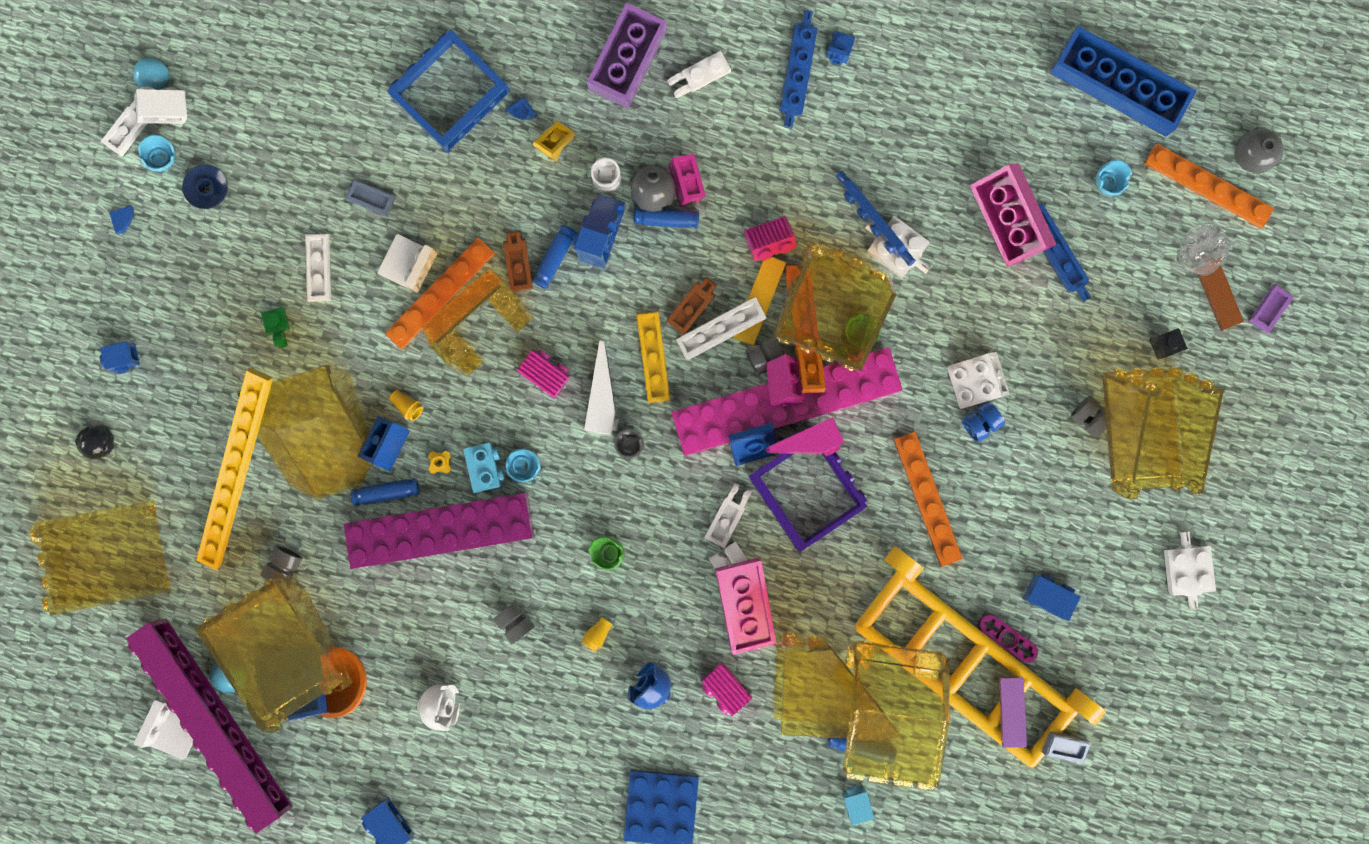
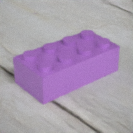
(627, 55)

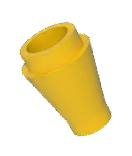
(406, 405)
(596, 634)

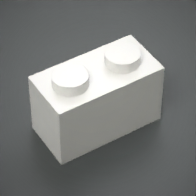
(160, 105)

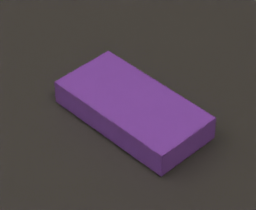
(1271, 308)

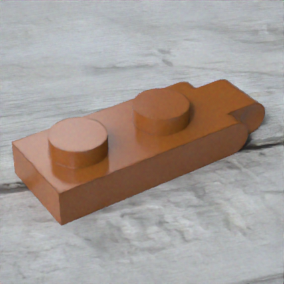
(517, 262)
(692, 306)

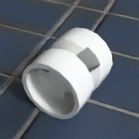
(606, 175)
(732, 555)

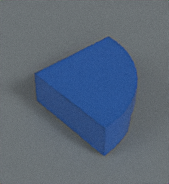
(521, 110)
(122, 219)

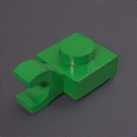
(275, 323)

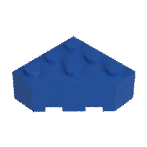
(599, 231)

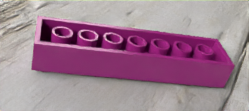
(439, 530)

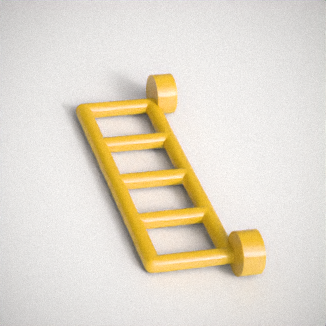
(906, 576)

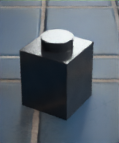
(1168, 344)

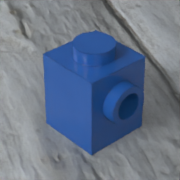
(119, 357)

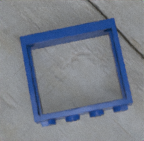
(473, 116)

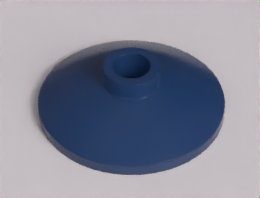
(198, 179)

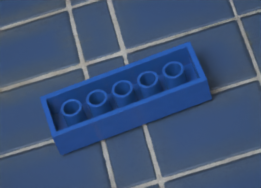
(1123, 81)

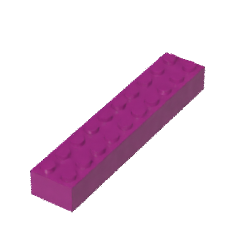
(209, 724)

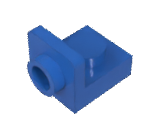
(840, 48)

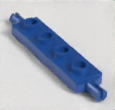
(798, 69)
(878, 224)
(1064, 261)

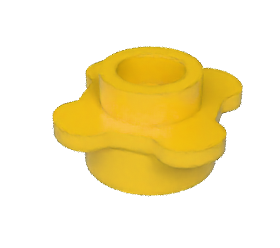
(444, 466)

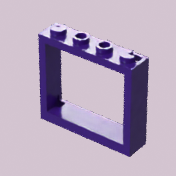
(844, 477)

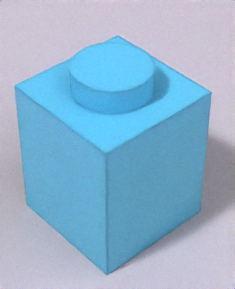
(857, 805)

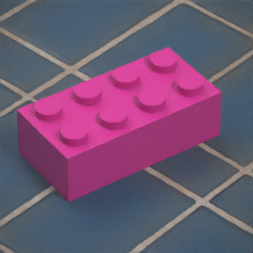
(1012, 214)

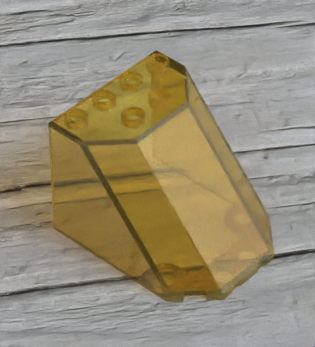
(835, 305)
(316, 431)
(812, 688)

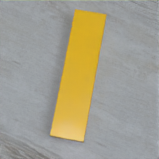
(763, 290)
(653, 357)

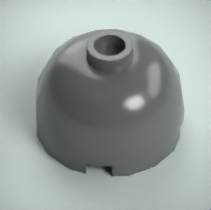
(1259, 150)
(653, 188)

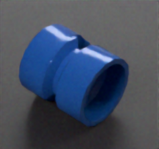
(985, 420)

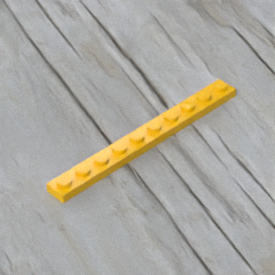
(234, 467)

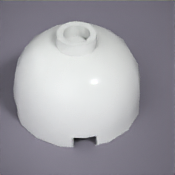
(436, 710)

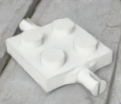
(911, 239)
(1189, 570)

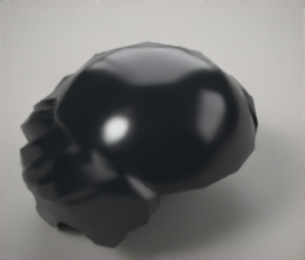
(95, 442)

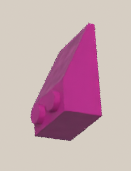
(815, 440)

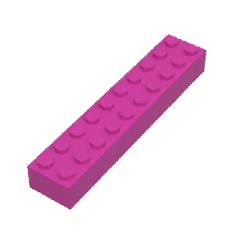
(712, 421)

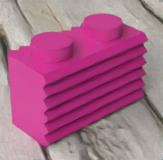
(770, 239)
(544, 373)
(726, 689)

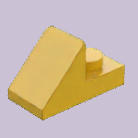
(554, 140)

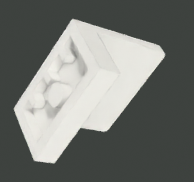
(407, 263)
(978, 380)
(164, 731)

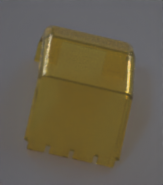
(897, 715)

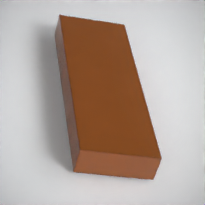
(1221, 299)

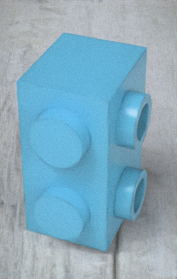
(484, 468)

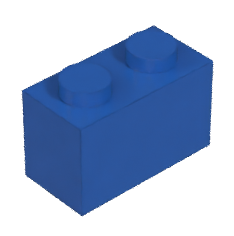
(383, 443)
(1051, 597)
(387, 824)

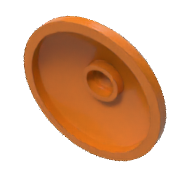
(344, 701)

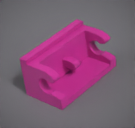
(687, 179)
(784, 381)

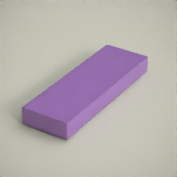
(1012, 712)

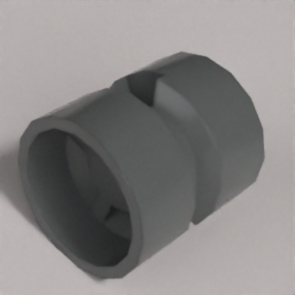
(760, 356)
(1090, 415)
(629, 444)
(282, 564)
(513, 622)

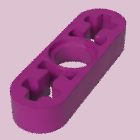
(1025, 642)

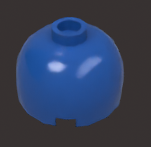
(652, 687)

